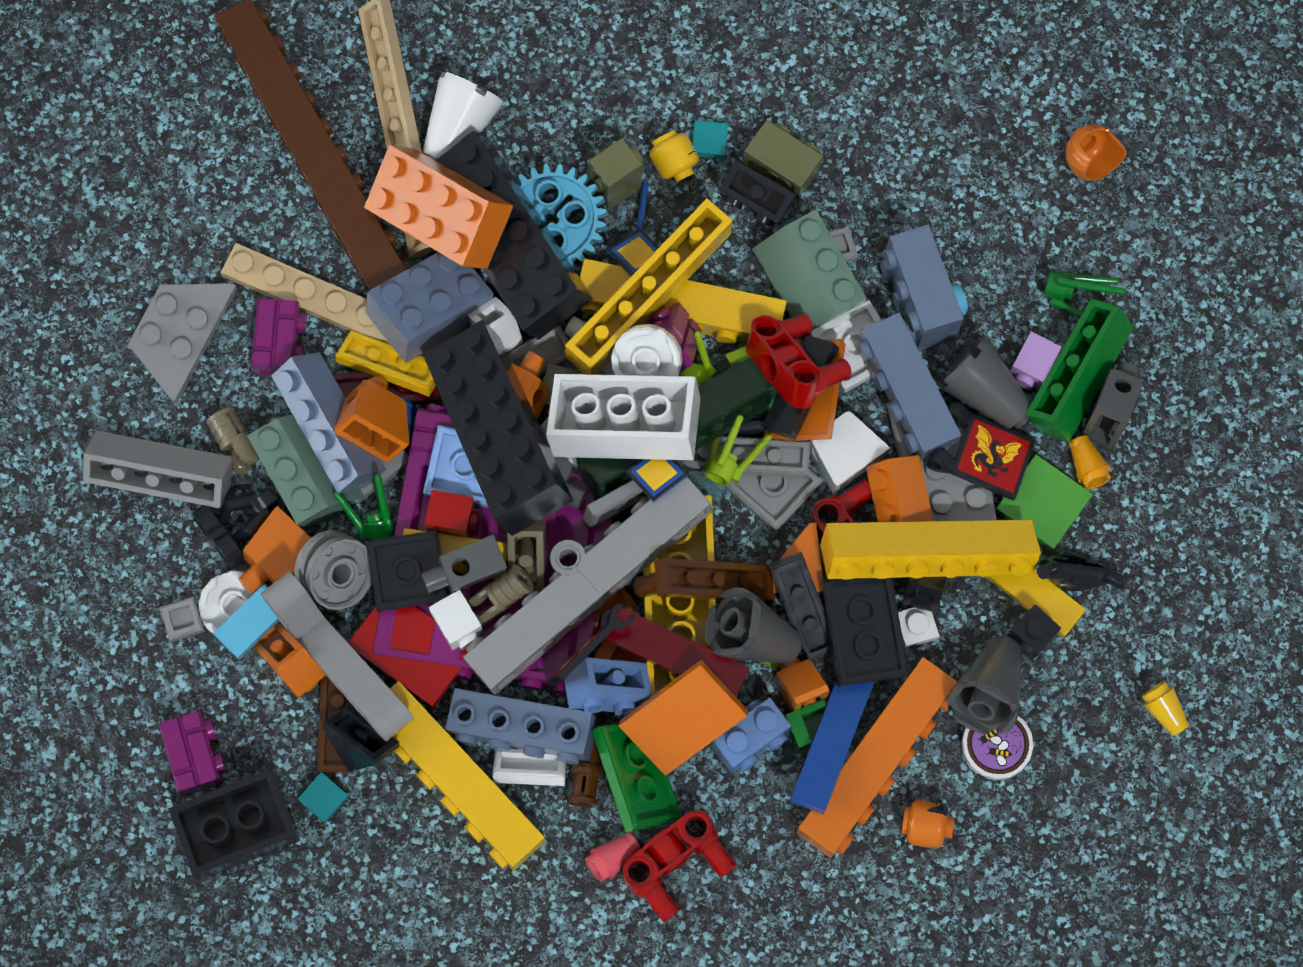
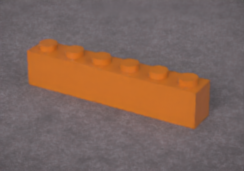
(877, 757)

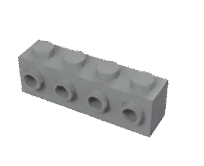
(157, 469)

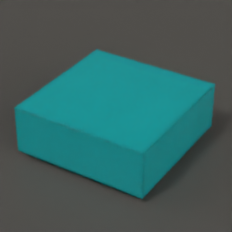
(710, 139)
(323, 798)

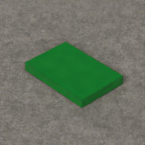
(638, 786)

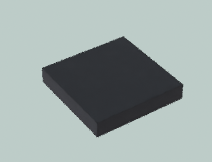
(397, 570)

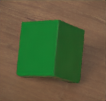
(805, 724)

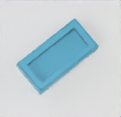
(247, 625)

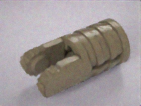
(233, 439)
(502, 592)

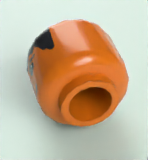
(927, 824)

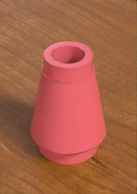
(610, 857)

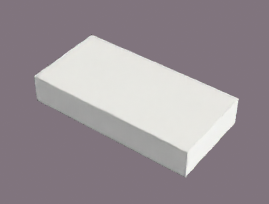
(517, 768)

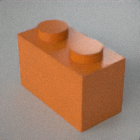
(899, 490)

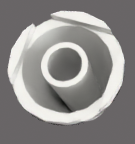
(456, 112)

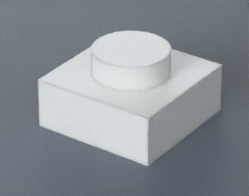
(917, 627)

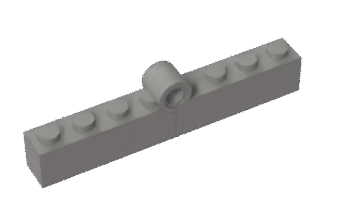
(585, 585)

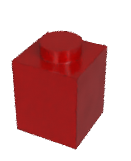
(451, 514)

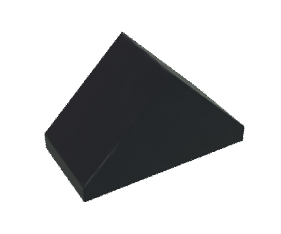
(357, 740)

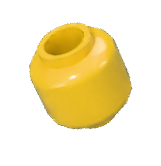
(674, 156)

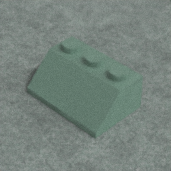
(809, 271)
(297, 472)

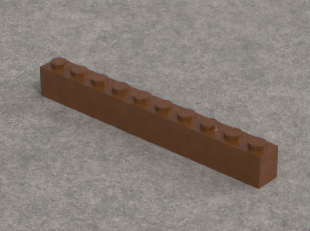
(310, 143)

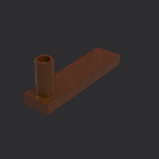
(704, 579)

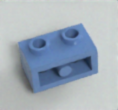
(608, 686)
(760, 730)

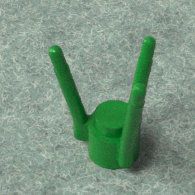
(1062, 284)
(378, 521)

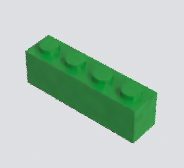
(1079, 370)

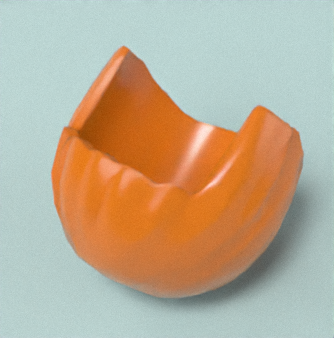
(1094, 152)

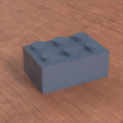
(921, 287)
(426, 304)

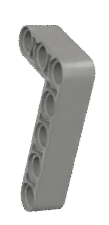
(336, 657)

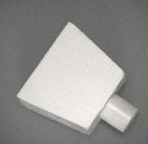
(848, 452)

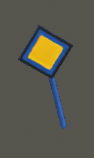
(638, 246)
(656, 476)

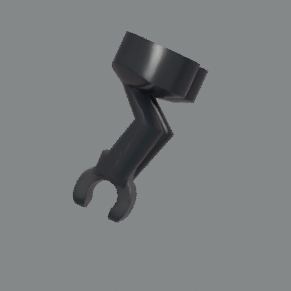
(214, 525)

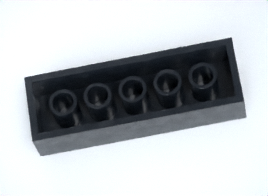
(527, 262)
(497, 428)

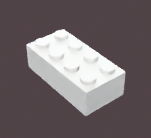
(623, 416)

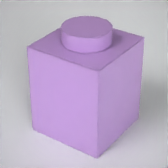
(1034, 361)

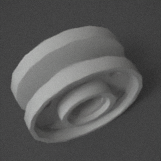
(319, 559)

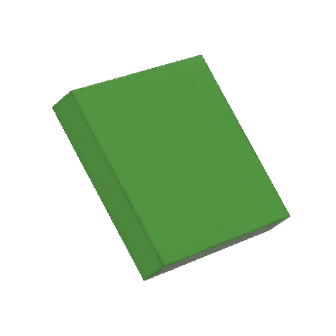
(1047, 500)

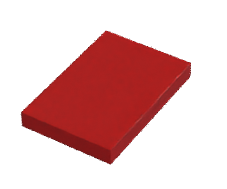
(412, 634)

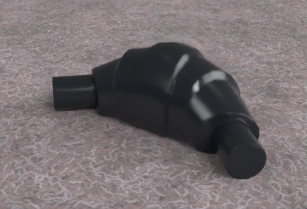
(1078, 573)

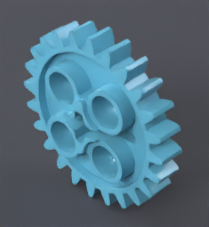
(577, 237)

